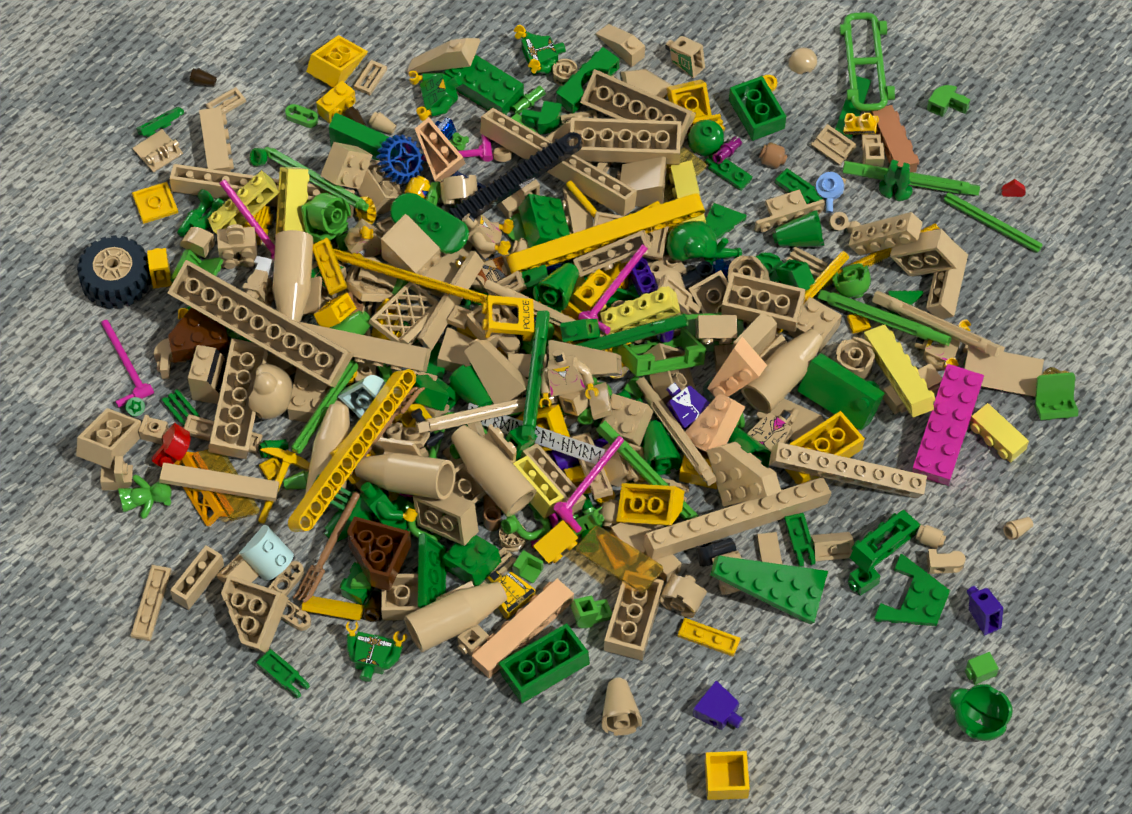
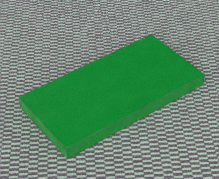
(430, 570)

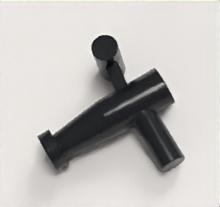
(433, 438)

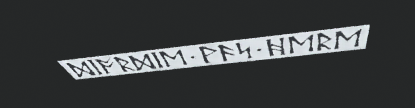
(549, 438)

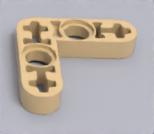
(291, 584)

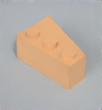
(715, 423)

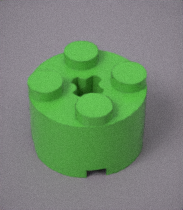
(328, 213)

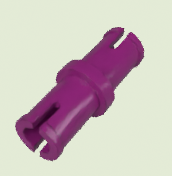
(727, 150)

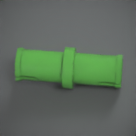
(528, 100)

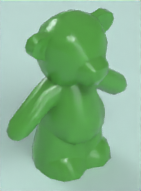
(145, 495)

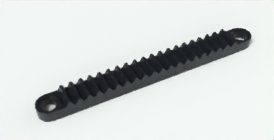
(518, 177)

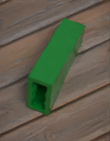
(353, 133)

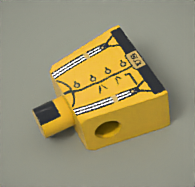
(517, 592)

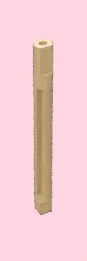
(555, 316)
(936, 323)
(476, 414)
(676, 432)

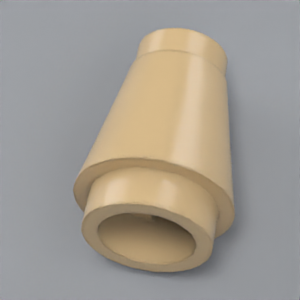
(382, 123)
(1017, 528)

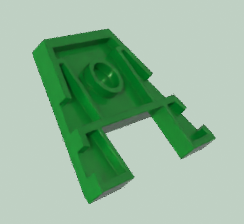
(923, 601)

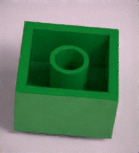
(473, 561)

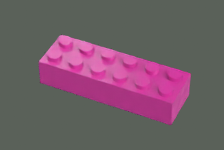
(948, 424)

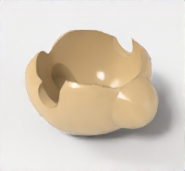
(270, 392)

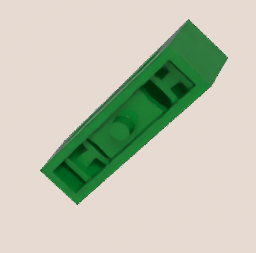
(864, 551)

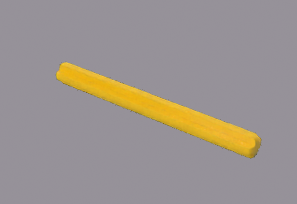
(824, 277)

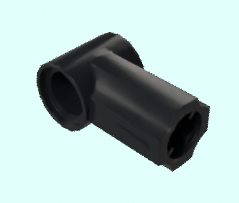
(696, 275)
(711, 550)

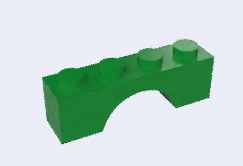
(572, 92)

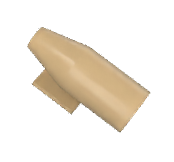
(293, 287)
(785, 368)
(331, 433)
(491, 465)
(407, 471)
(453, 613)

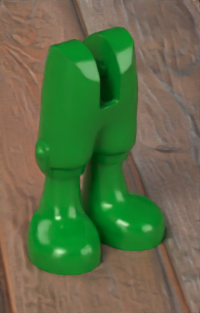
(899, 176)
(195, 217)

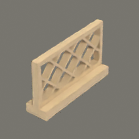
(413, 331)

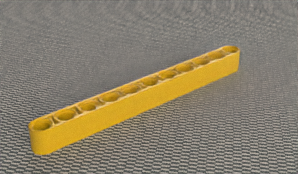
(607, 233)
(351, 451)

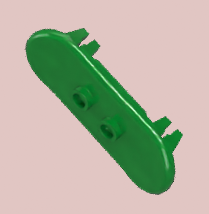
(443, 228)

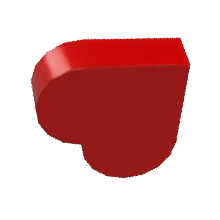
(1013, 189)

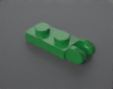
(800, 537)
(281, 672)

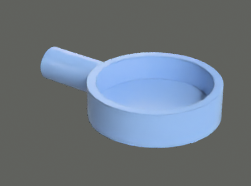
(830, 187)

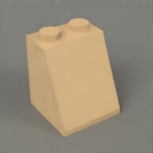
(647, 178)
(409, 247)

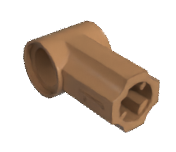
(491, 510)

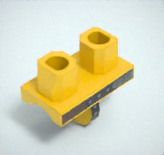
(861, 125)

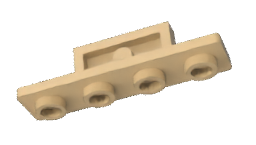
(785, 209)

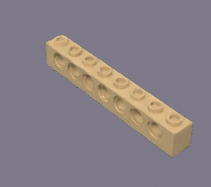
(847, 470)

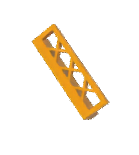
(209, 498)

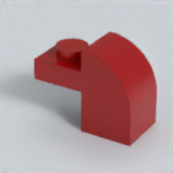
(174, 447)

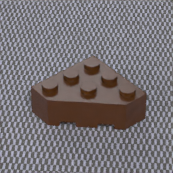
(196, 330)
(378, 550)

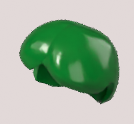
(691, 241)
(985, 704)

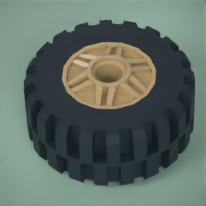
(114, 272)

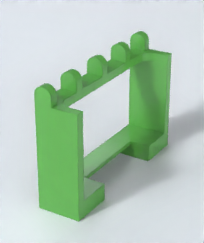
(646, 363)

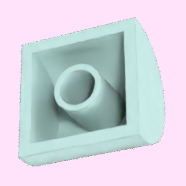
(361, 394)
(267, 554)

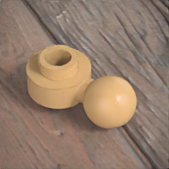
(844, 222)

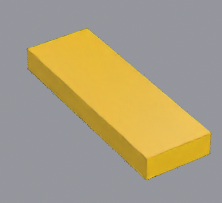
(329, 266)
(333, 608)
(709, 637)

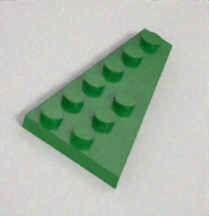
(782, 586)

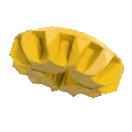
(370, 216)

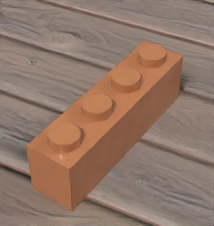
(894, 138)

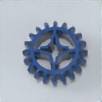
(399, 145)

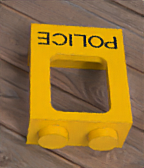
(525, 317)

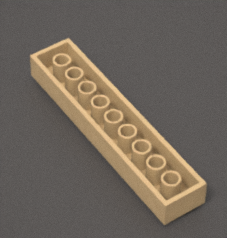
(260, 323)

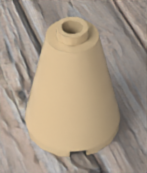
(620, 709)

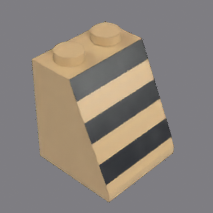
(206, 374)

